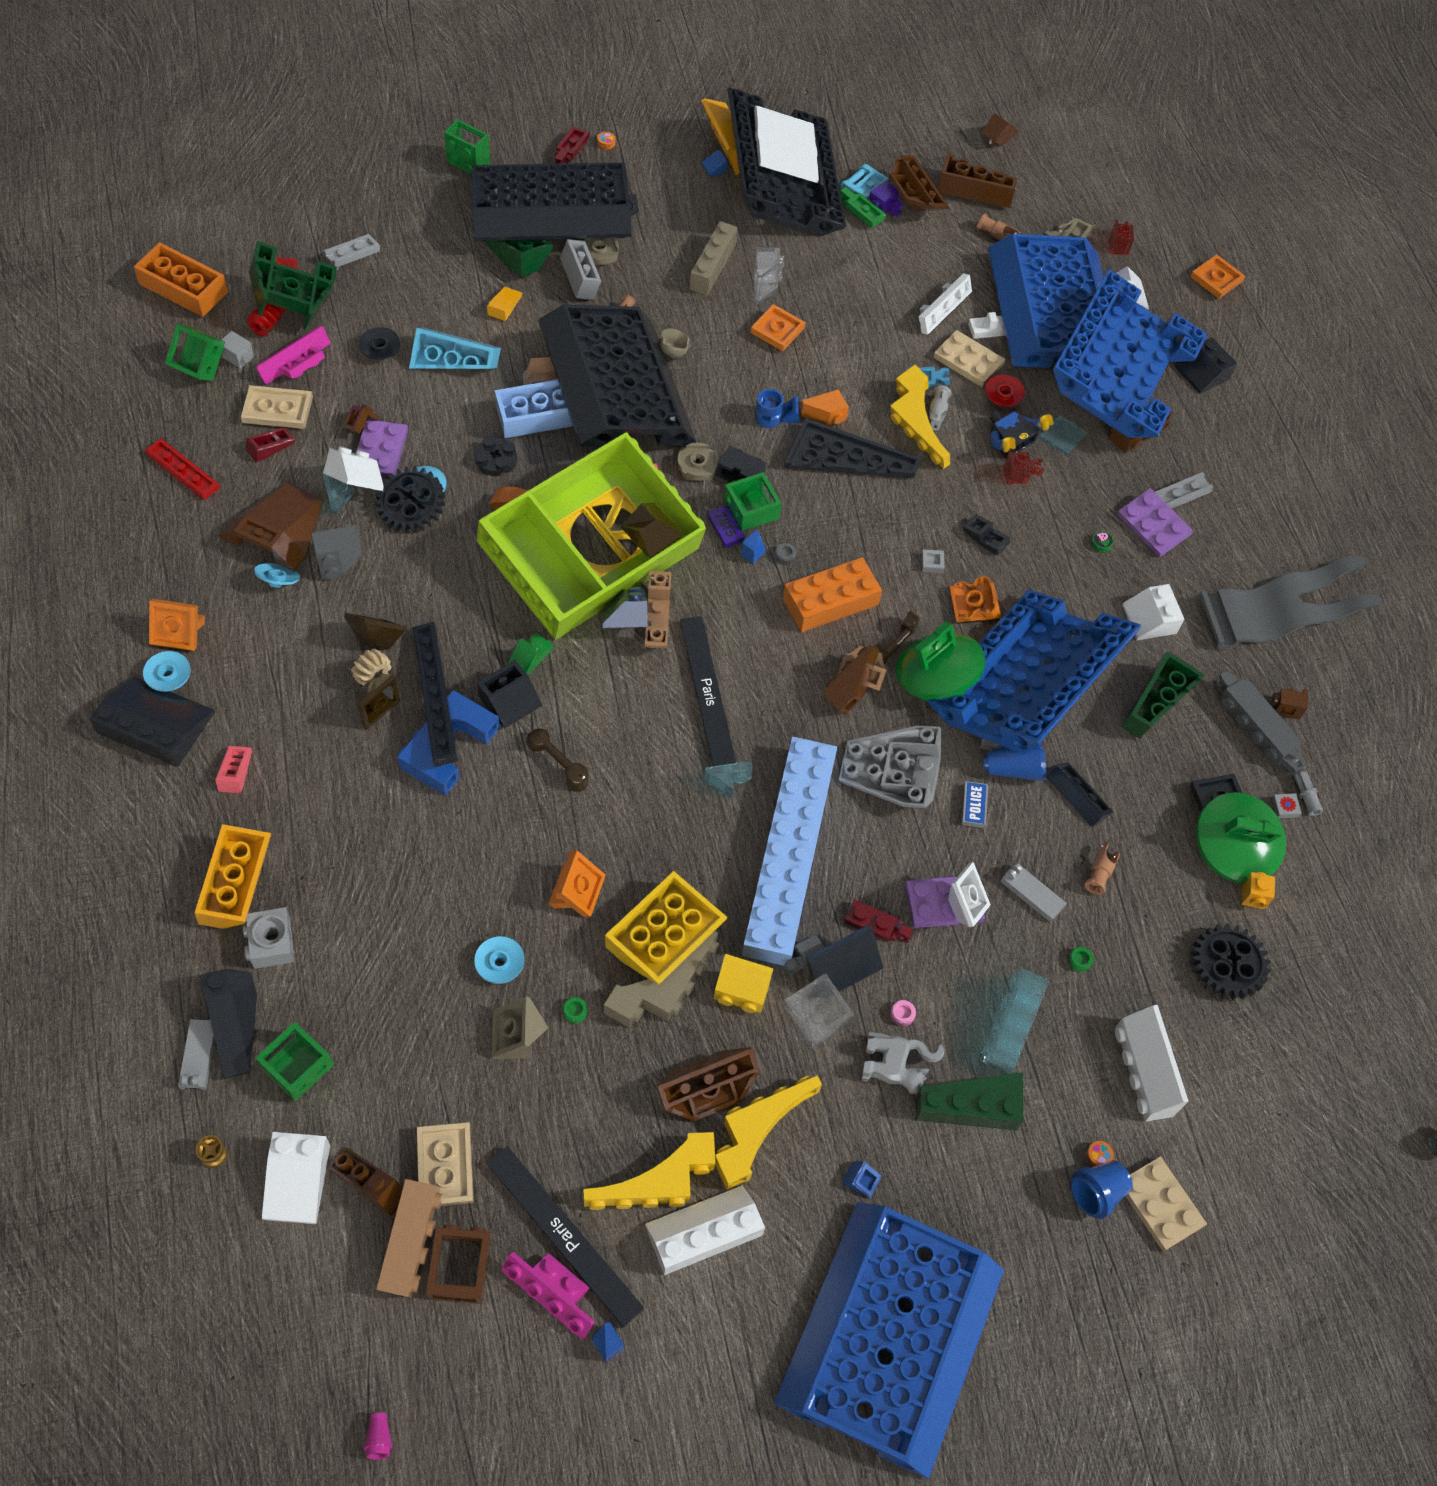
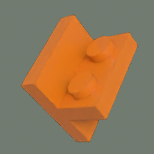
(174, 624)
(577, 885)

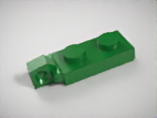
(862, 207)

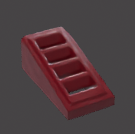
(259, 451)

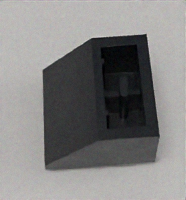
(509, 694)

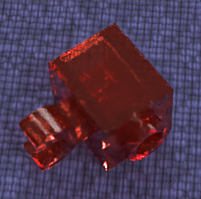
(1121, 238)
(1019, 467)

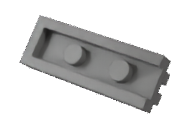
(351, 251)
(1185, 490)
(1033, 892)
(197, 1055)

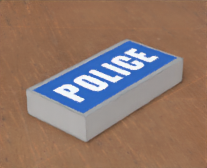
(974, 804)

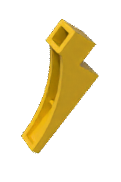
(912, 417)
(751, 1126)
(664, 1183)

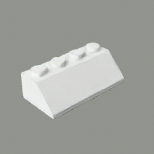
(1151, 1064)
(705, 1229)

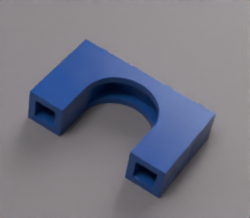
(417, 755)

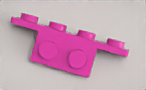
(296, 357)
(553, 1288)

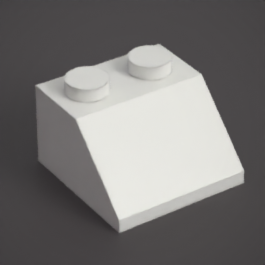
(353, 468)
(1155, 611)

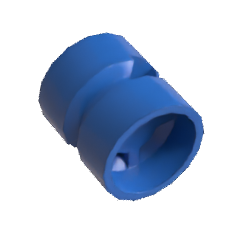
(769, 408)

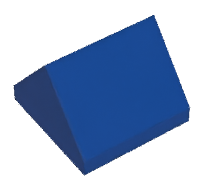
(790, 411)

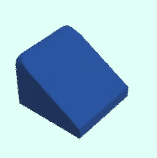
(715, 163)
(862, 1178)

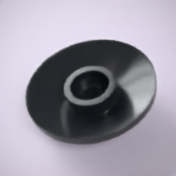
(379, 343)

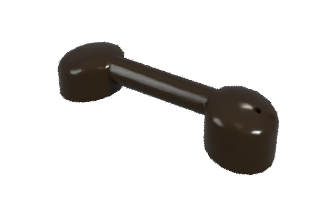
(908, 628)
(540, 740)

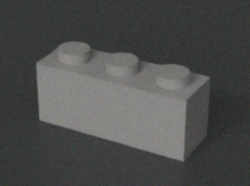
(580, 269)

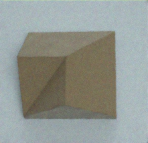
(516, 1029)

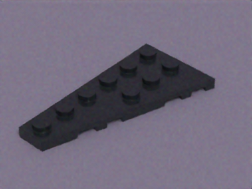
(835, 450)

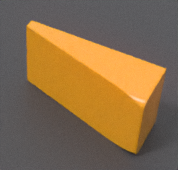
(503, 303)

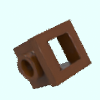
(1290, 703)

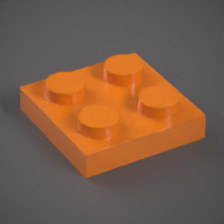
(1217, 276)
(778, 327)

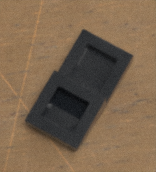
(983, 533)

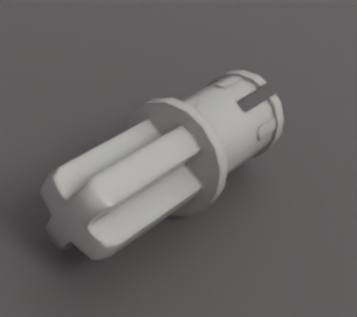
(1308, 793)

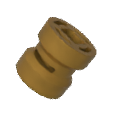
(207, 1147)

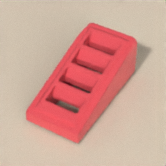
(230, 782)

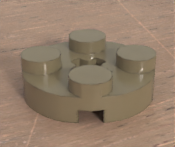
(607, 253)
(694, 471)

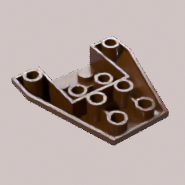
(279, 524)

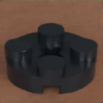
(495, 446)

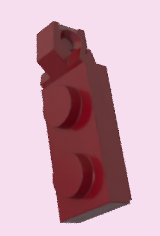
(571, 145)
(883, 924)

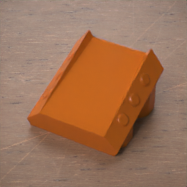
(975, 600)

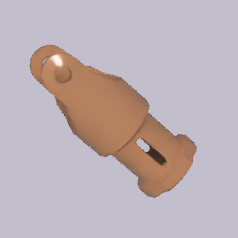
(995, 228)
(1101, 870)

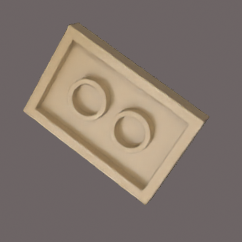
(969, 358)
(277, 407)
(446, 1161)
(1163, 1204)

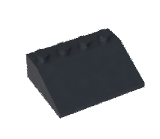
(151, 720)

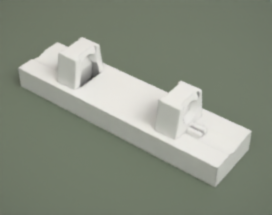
(952, 296)
(987, 326)

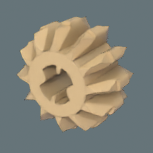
(370, 665)

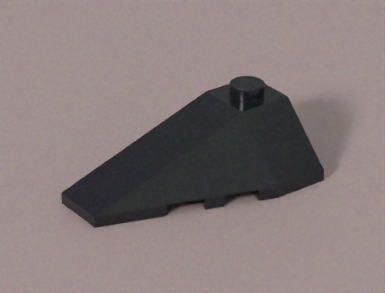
(231, 1011)

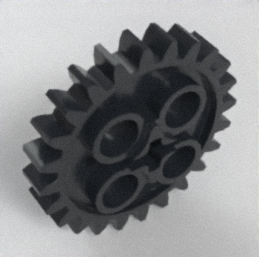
(423, 485)
(1250, 962)

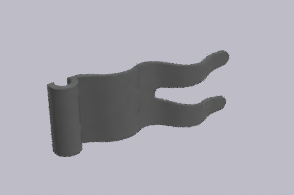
(1275, 607)

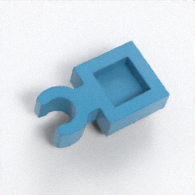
(936, 376)

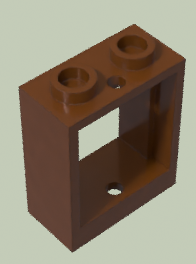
(458, 1293)

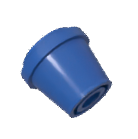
(1100, 1188)

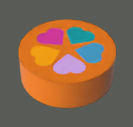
(606, 140)
(1099, 1153)

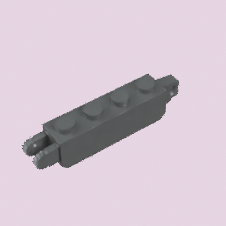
(1260, 721)

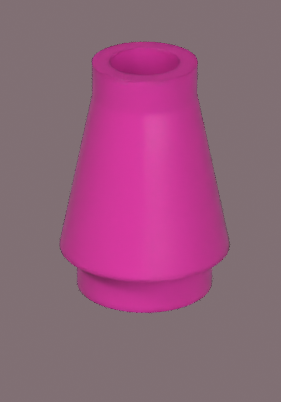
(378, 1438)

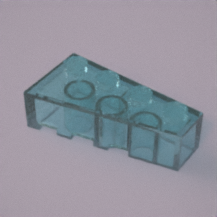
(1015, 1020)

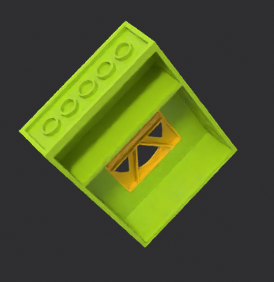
(533, 534)

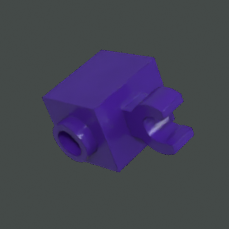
(886, 198)

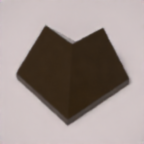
(651, 529)
(374, 631)
(377, 698)

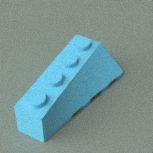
(442, 350)

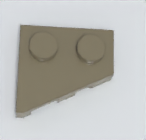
(1073, 228)

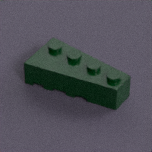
(1162, 691)
(974, 1102)

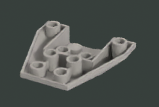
(895, 765)

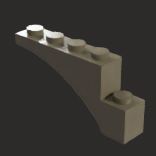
(662, 1000)

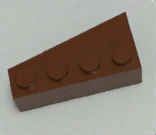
(976, 182)

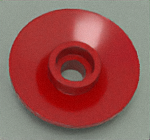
(1005, 390)

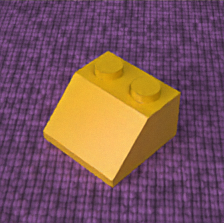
(743, 984)

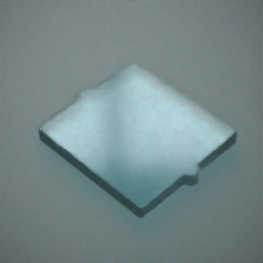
(1063, 435)

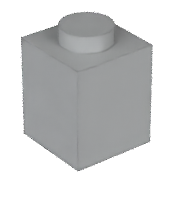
(237, 350)

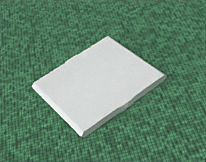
(786, 144)

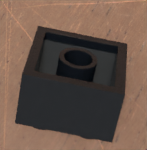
(1210, 367)

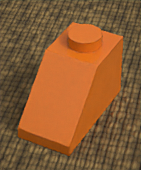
(825, 408)

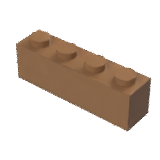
(409, 1237)

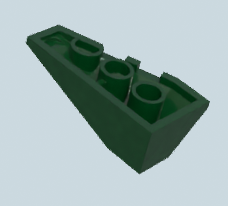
(521, 256)

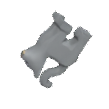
(895, 1054)

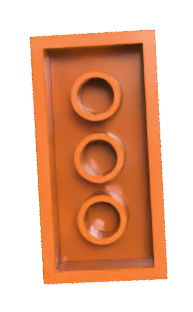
(181, 279)
(832, 594)

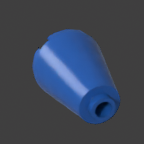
(1014, 764)

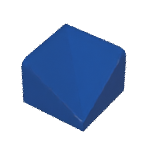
(753, 547)
(608, 1341)

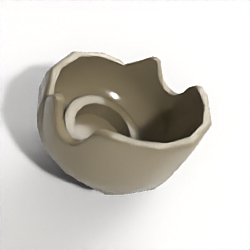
(674, 343)

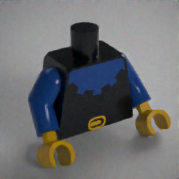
(1015, 431)

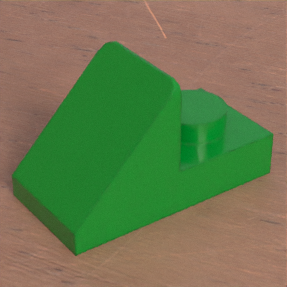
(531, 652)

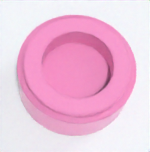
(903, 1013)

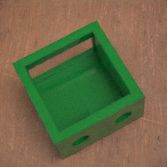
(462, 153)
(199, 353)
(750, 502)
(296, 1063)

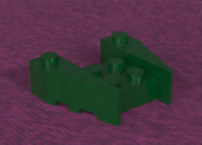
(289, 286)

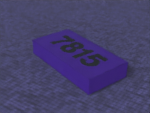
(725, 526)

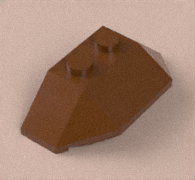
(916, 185)
(709, 1083)

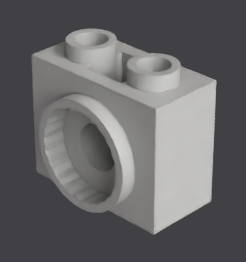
(259, 928)

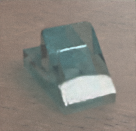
(337, 493)
(723, 776)

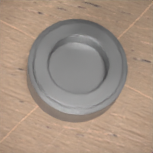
(785, 553)

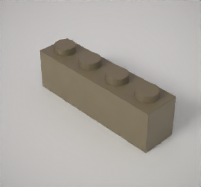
(713, 258)

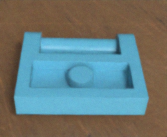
(871, 180)

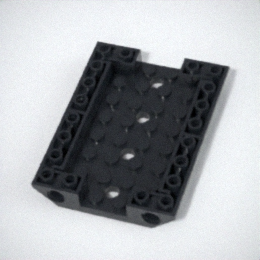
(780, 196)
(550, 201)
(595, 376)

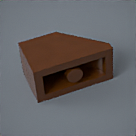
(998, 130)

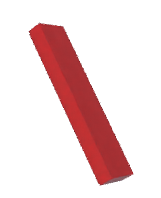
(182, 469)

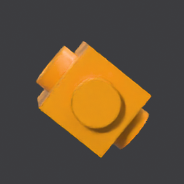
(1258, 890)

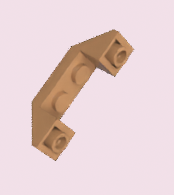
(658, 609)

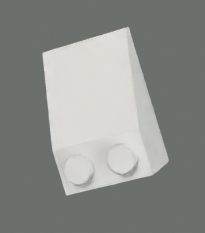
(295, 1177)

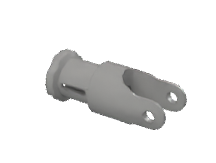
(939, 406)

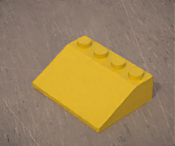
(664, 929)

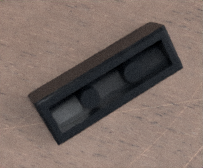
(1079, 794)

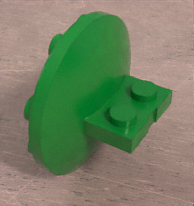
(940, 664)
(1240, 837)

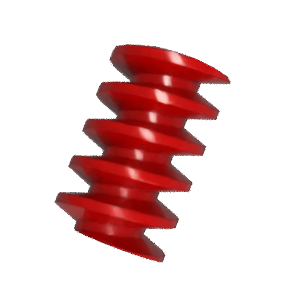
(263, 324)

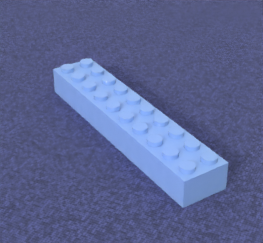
(789, 852)

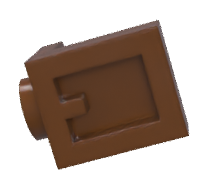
(357, 418)

